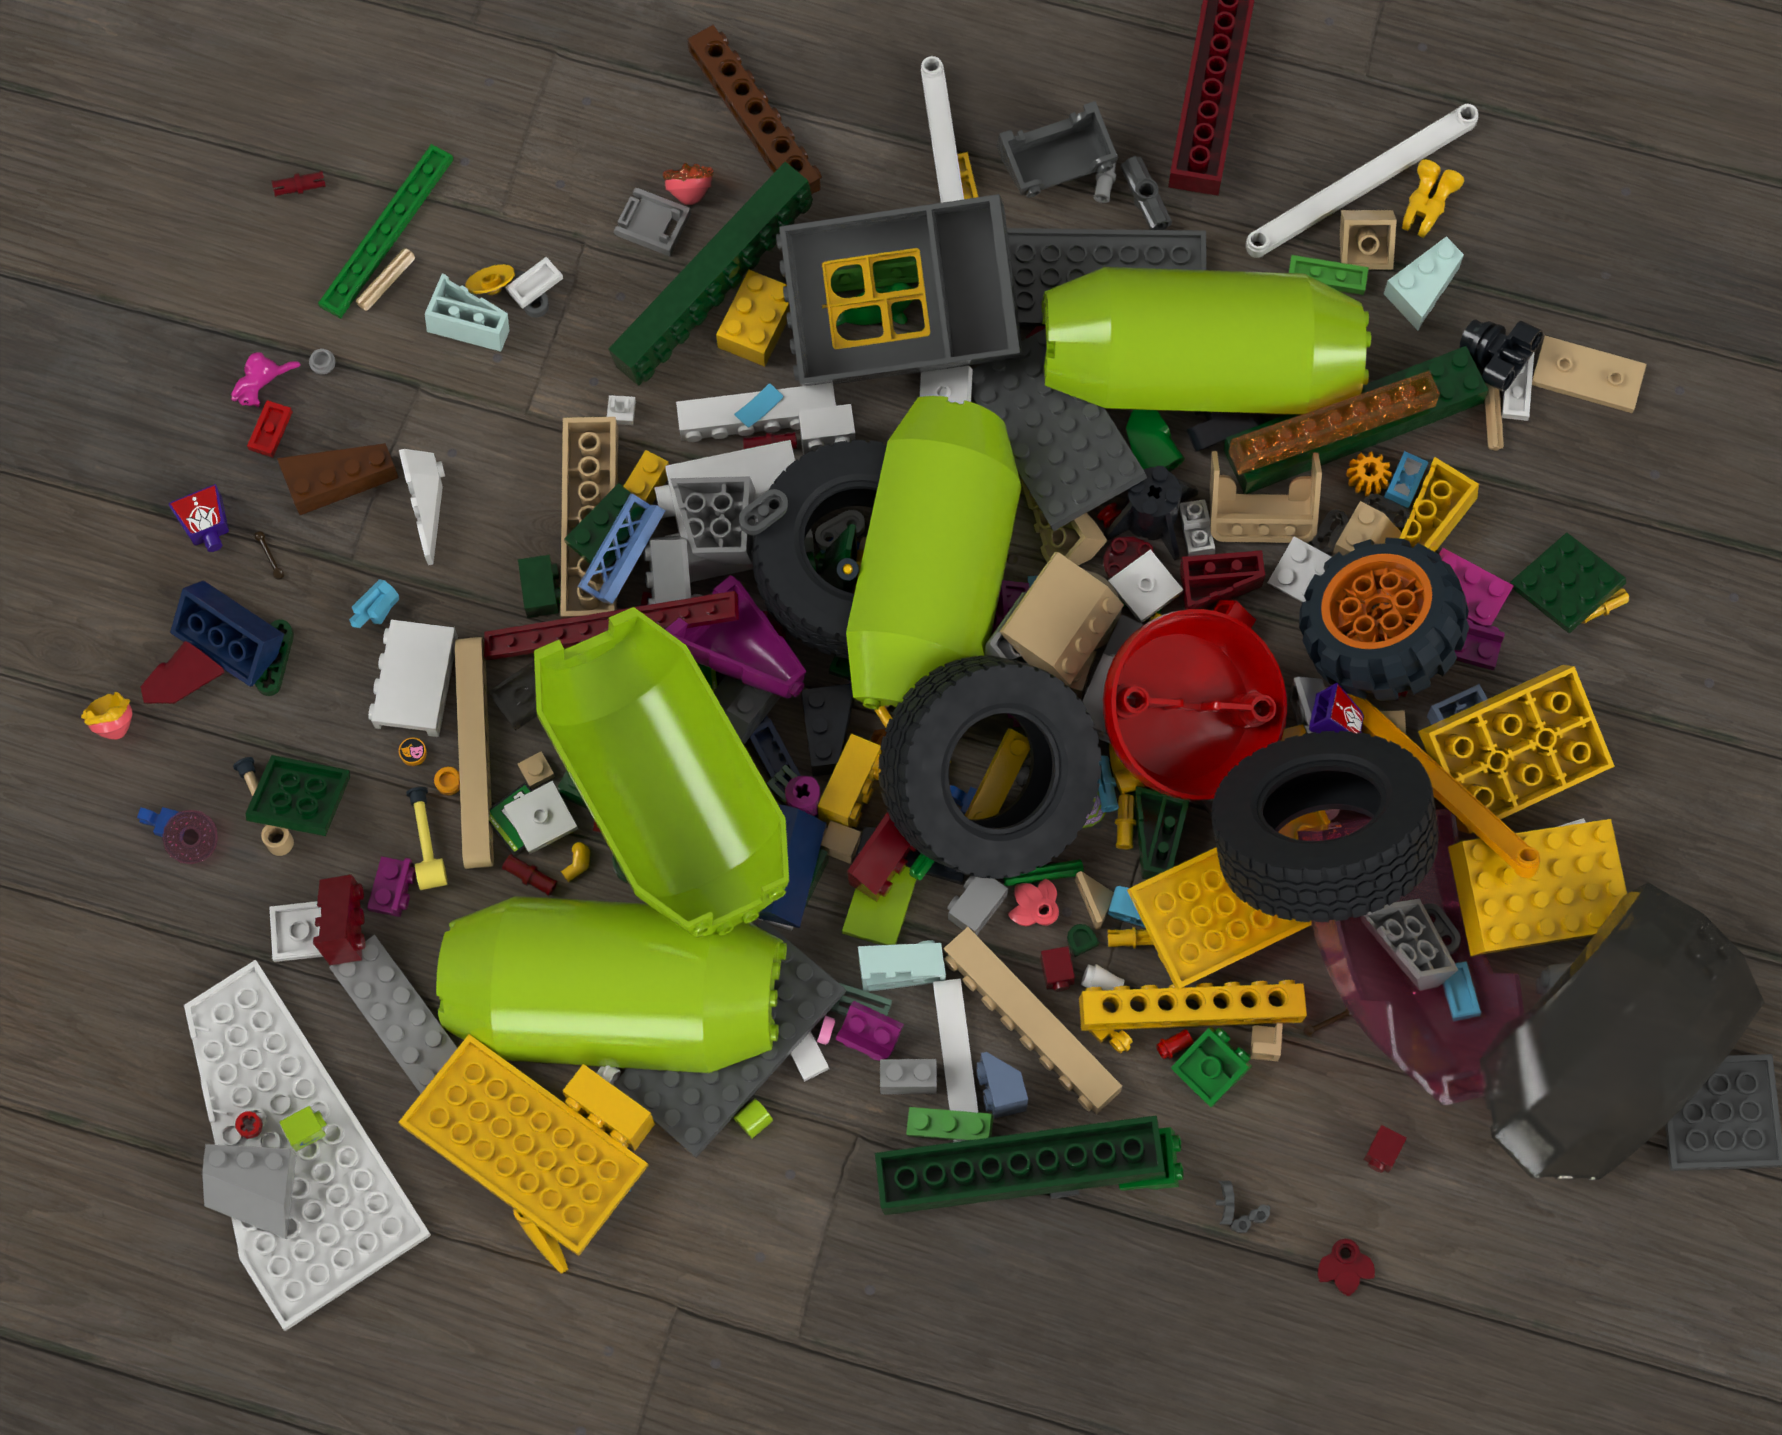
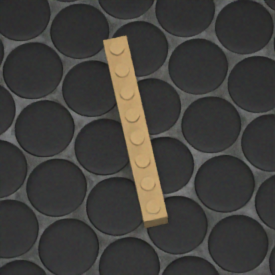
(1032, 1021)

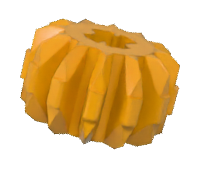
(1358, 474)

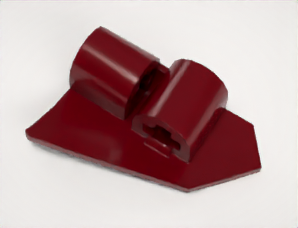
(180, 676)

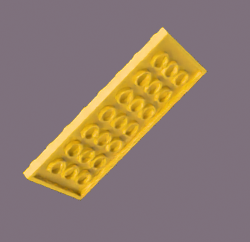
(1201, 921)
(523, 1144)

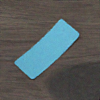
(759, 406)

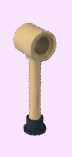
(247, 771)

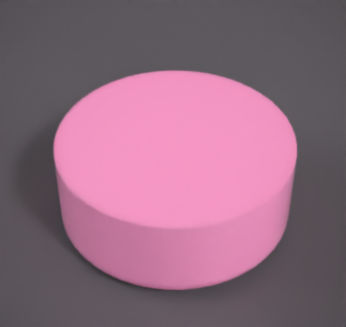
(826, 1030)

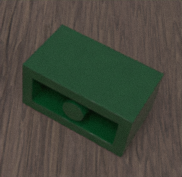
(538, 586)

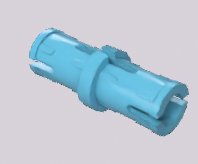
(1106, 787)

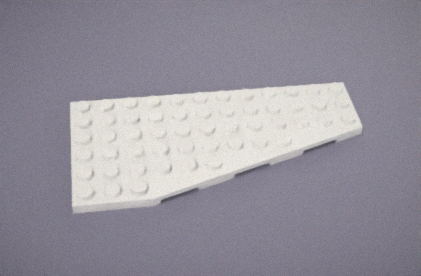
(344, 1200)

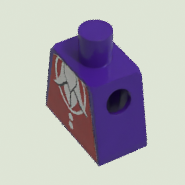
(202, 517)
(1335, 712)

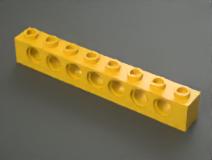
(1096, 1018)

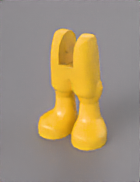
(1430, 208)

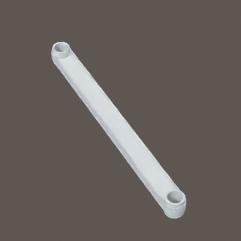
(941, 130)
(1361, 180)

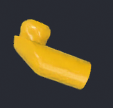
(580, 861)

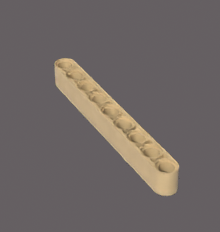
(474, 753)

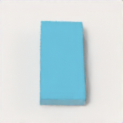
(1461, 994)

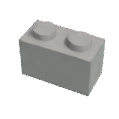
(976, 903)
(908, 1076)

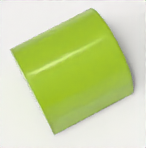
(753, 1118)

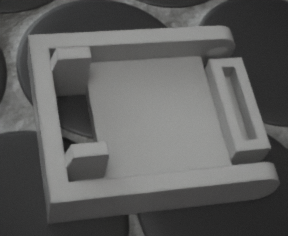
(648, 219)

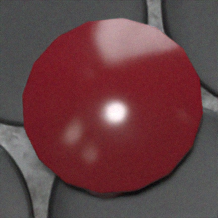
(1122, 553)

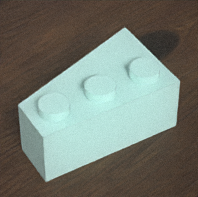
(1423, 281)
(465, 317)
(900, 965)

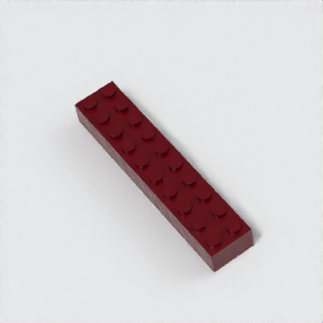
(1211, 96)

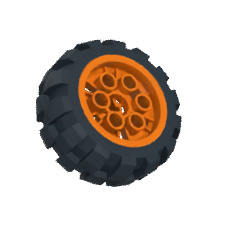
(1408, 652)

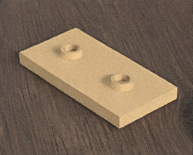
(1588, 374)

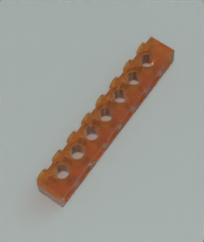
(1333, 422)

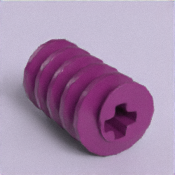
(803, 794)

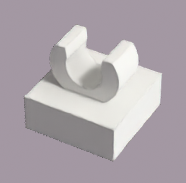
(622, 408)

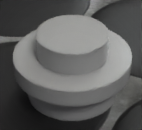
(322, 361)

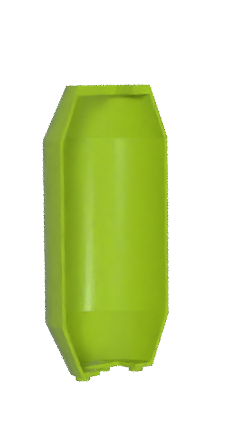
(1204, 341)
(932, 548)
(664, 774)
(607, 986)

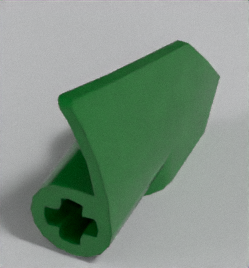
(1151, 440)

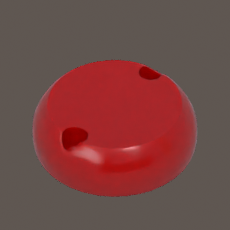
(1192, 701)

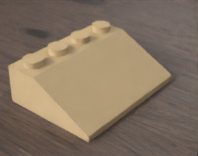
(1061, 618)

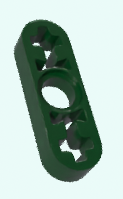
(277, 677)

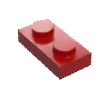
(269, 428)

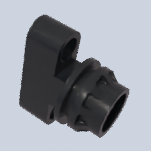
(1500, 354)
(1220, 426)

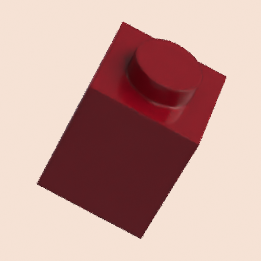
(1057, 968)
(1384, 1149)

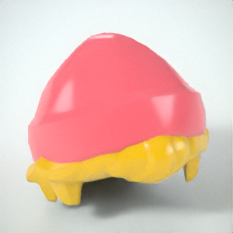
(109, 716)

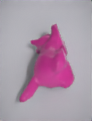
(258, 373)

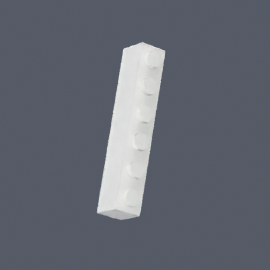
(716, 416)

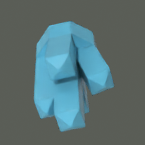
(374, 604)

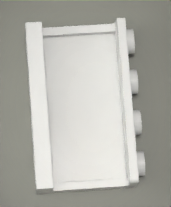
(413, 676)

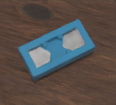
(1406, 479)

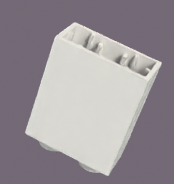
(763, 467)

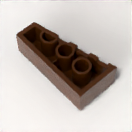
(335, 475)

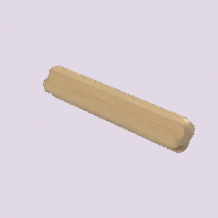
(385, 279)
(1494, 419)

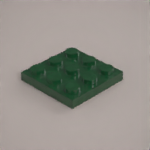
(1568, 582)
(298, 795)

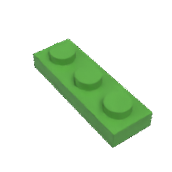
(1334, 274)
(948, 1124)

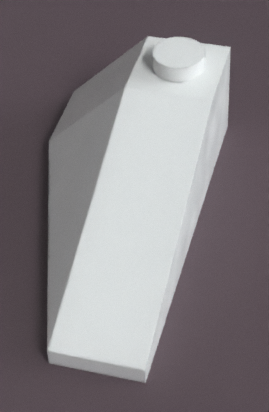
(424, 483)

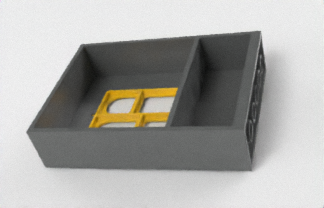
(962, 290)

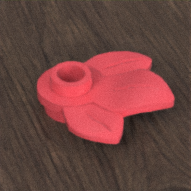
(1032, 901)

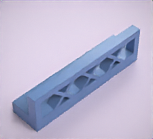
(629, 555)

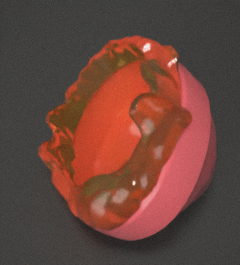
(688, 183)

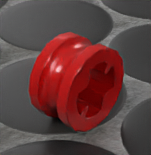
(1109, 514)
(239, 1125)

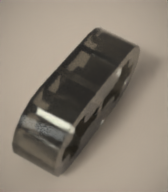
(1389, 508)
(1324, 530)

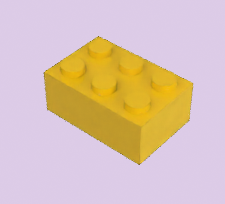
(754, 319)
(850, 783)
(608, 1108)

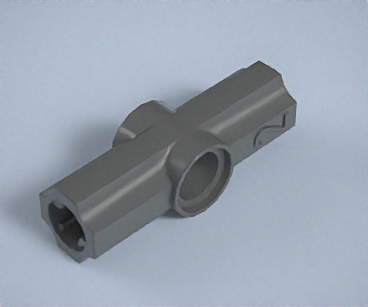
(1140, 182)

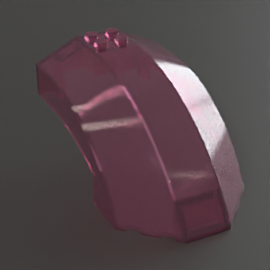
(1399, 1018)

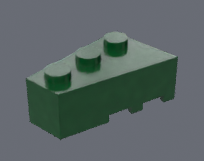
(1158, 829)

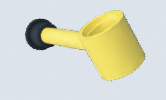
(430, 871)

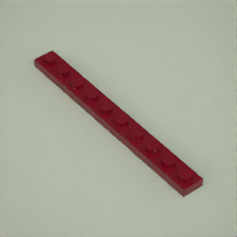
(573, 630)

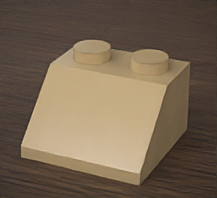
(1368, 238)
(1364, 525)

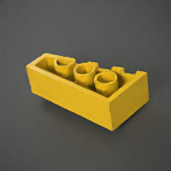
(1440, 505)

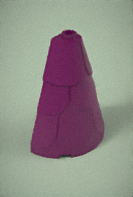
(744, 647)

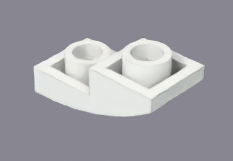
(1196, 528)

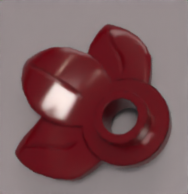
(1344, 1271)

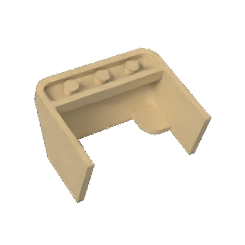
(1264, 516)

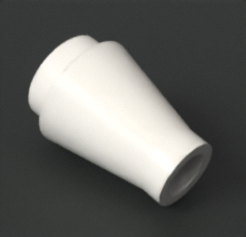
(1099, 977)

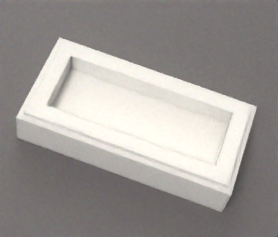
(534, 282)

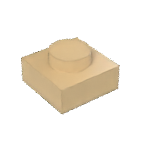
(536, 770)

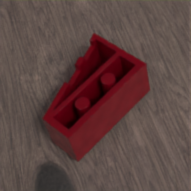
(1220, 577)
(340, 920)

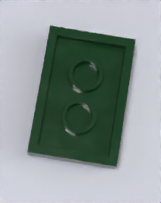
(593, 529)

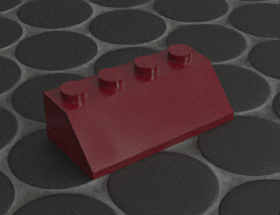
(880, 860)

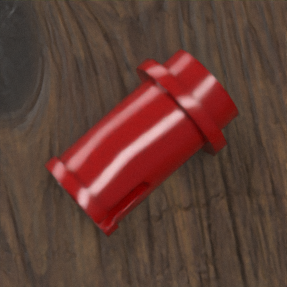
(1174, 1044)

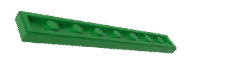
(385, 231)

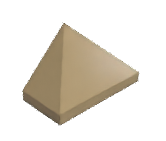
(1095, 896)

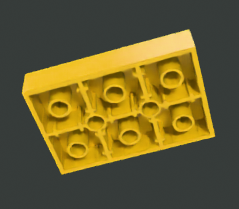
(1521, 743)
(1563, 901)

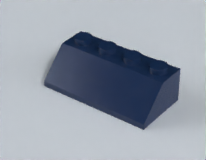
(226, 632)
(803, 847)

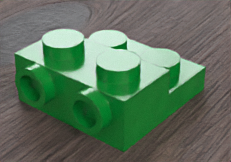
(1212, 1065)
(1174, 1171)

